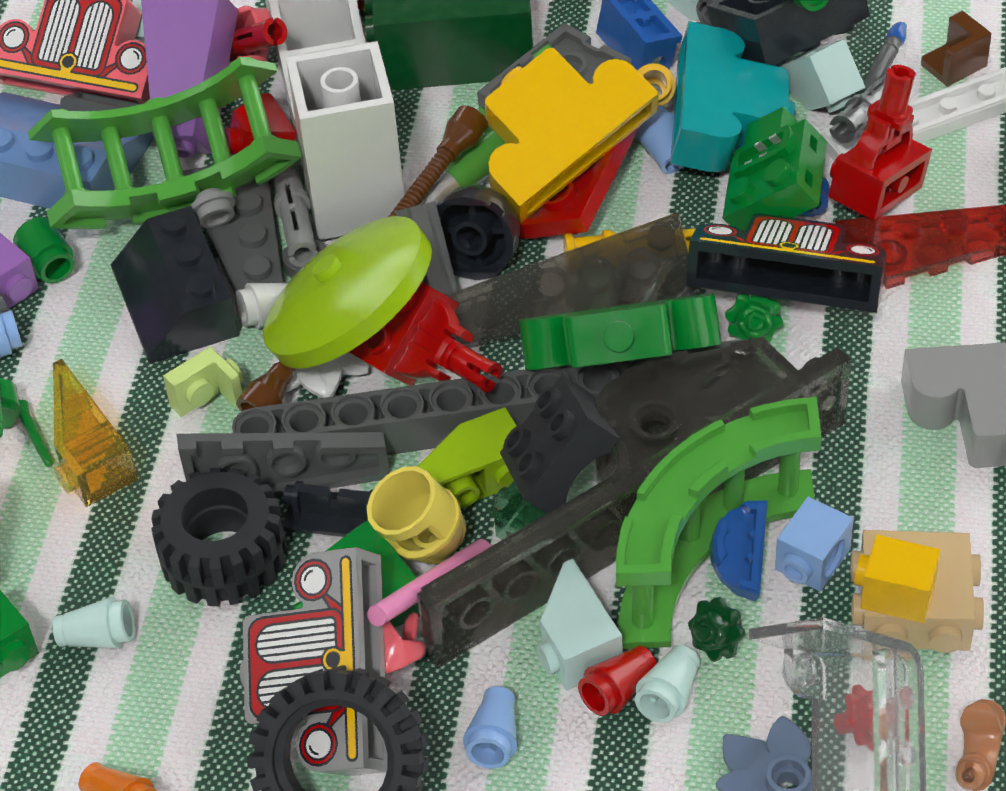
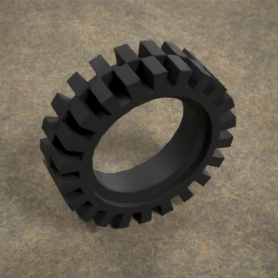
(344, 689)

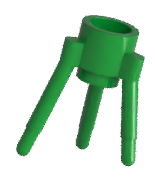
(12, 408)

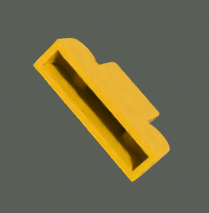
(560, 124)

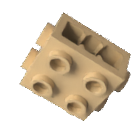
(953, 607)

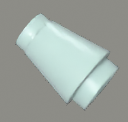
(96, 625)
(666, 687)

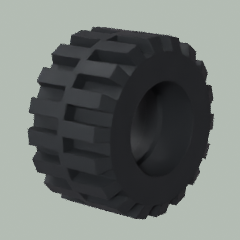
(226, 566)

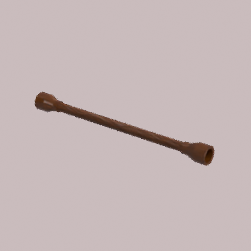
(460, 134)

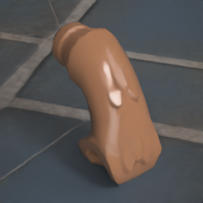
(983, 731)

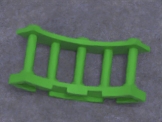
(259, 161)
(675, 519)

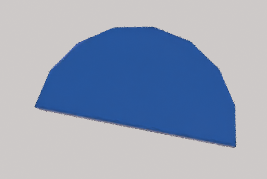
(738, 549)

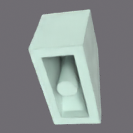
(824, 76)
(575, 628)

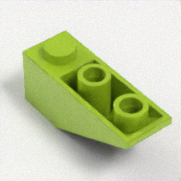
(470, 458)

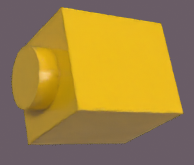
(898, 578)

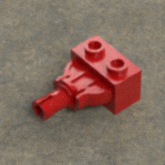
(886, 160)
(424, 338)

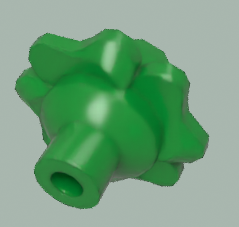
(753, 317)

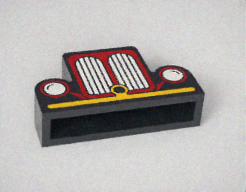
(787, 262)

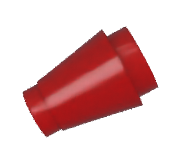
(613, 682)

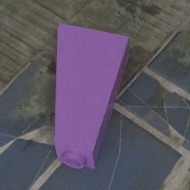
(183, 48)

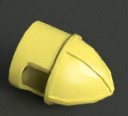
(416, 515)

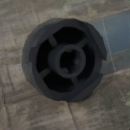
(478, 230)

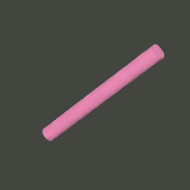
(407, 595)

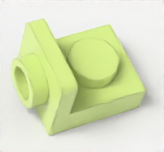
(201, 379)

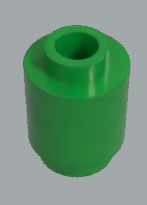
(47, 250)

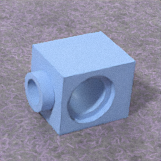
(813, 544)

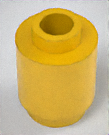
(661, 78)

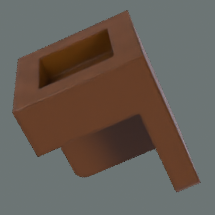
(962, 54)

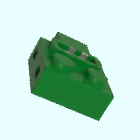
(775, 169)

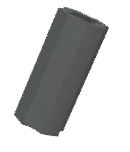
(440, 271)

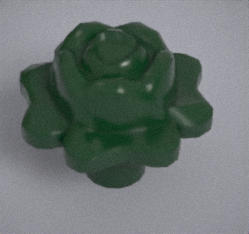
(716, 629)

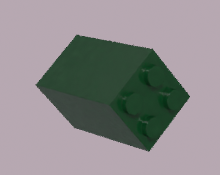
(448, 39)

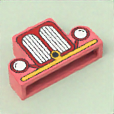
(77, 49)

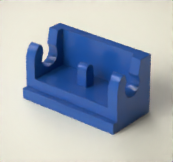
(638, 31)

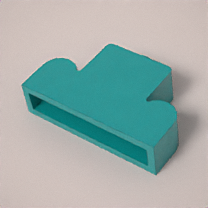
(719, 97)

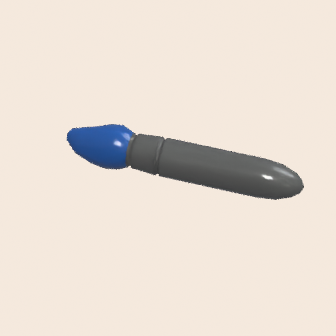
(895, 38)

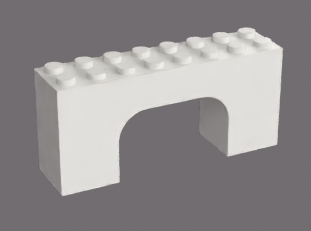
(339, 114)

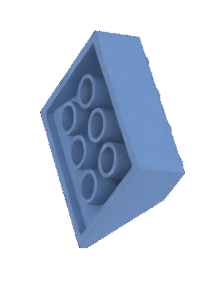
(32, 169)

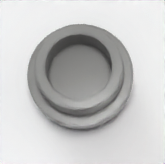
(213, 207)

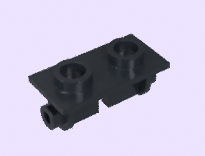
(322, 511)

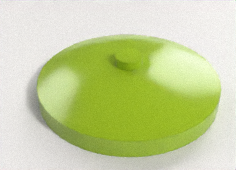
(347, 292)

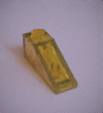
(88, 447)

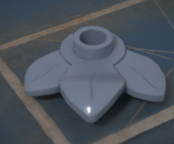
(768, 763)

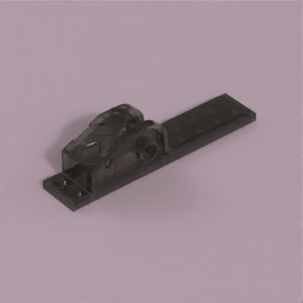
(652, 413)

